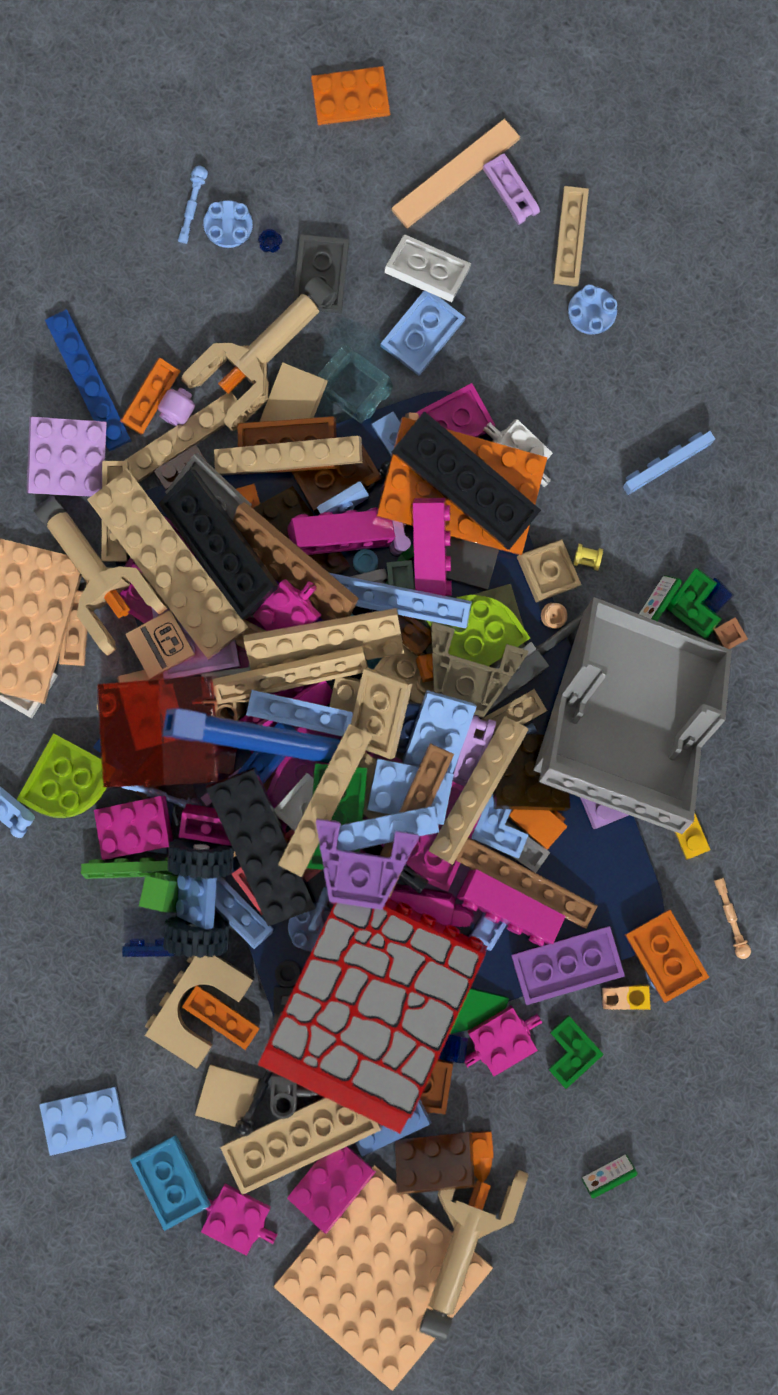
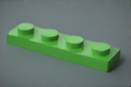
(123, 868)

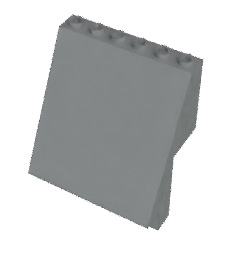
(635, 715)

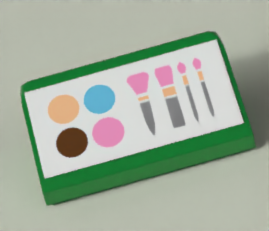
(660, 597)
(609, 1176)

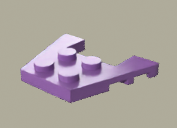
(361, 877)

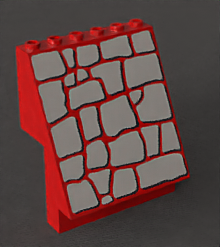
(374, 1009)

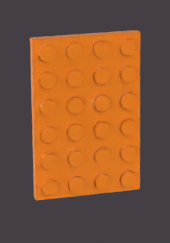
(403, 485)

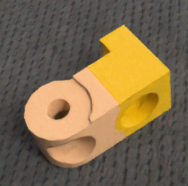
(626, 997)

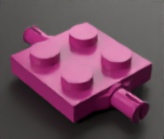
(287, 607)
(502, 1040)
(237, 1220)

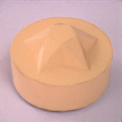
(554, 615)

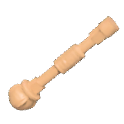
(742, 949)

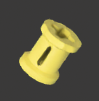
(588, 557)

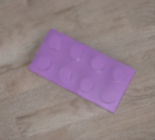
(567, 965)

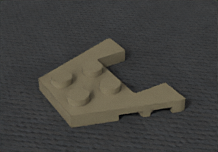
(469, 679)

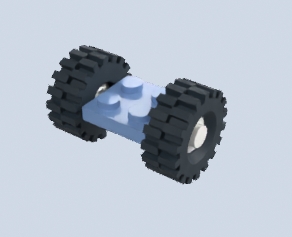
(195, 928)

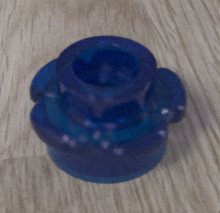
(270, 234)

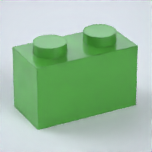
(160, 892)

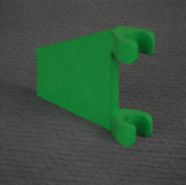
(478, 1008)

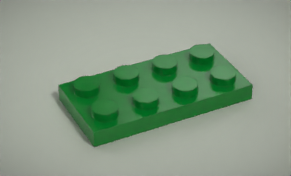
(349, 808)

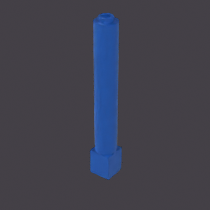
(249, 736)

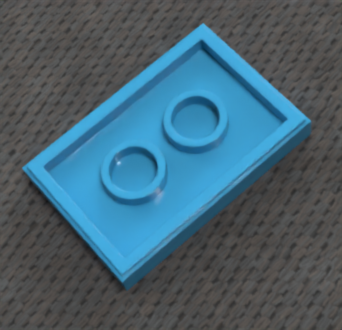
(170, 1182)

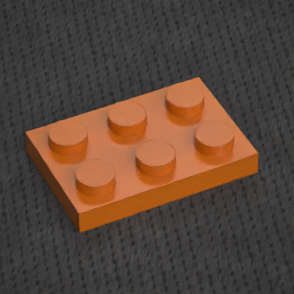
(350, 95)
(667, 956)

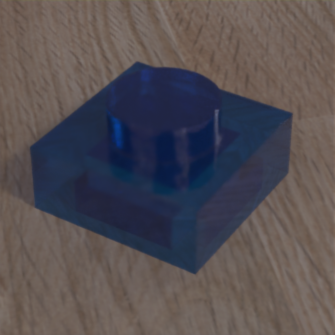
(718, 597)
(454, 1049)

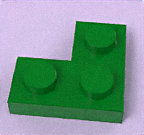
(689, 604)
(580, 1052)

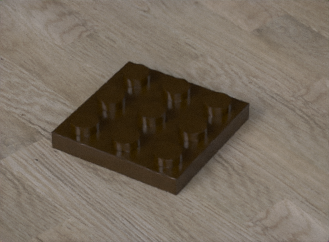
(521, 786)

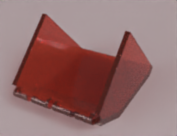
(133, 736)

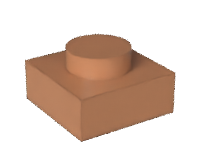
(730, 634)

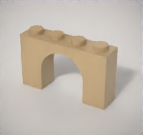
(168, 1027)

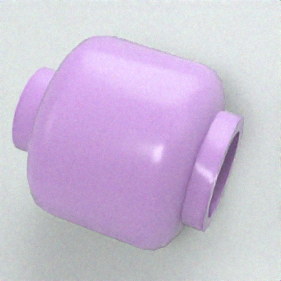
(176, 406)

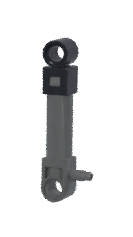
(281, 1086)

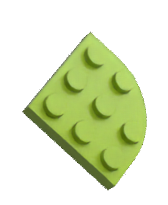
(488, 631)
(63, 780)

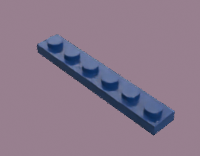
(87, 378)

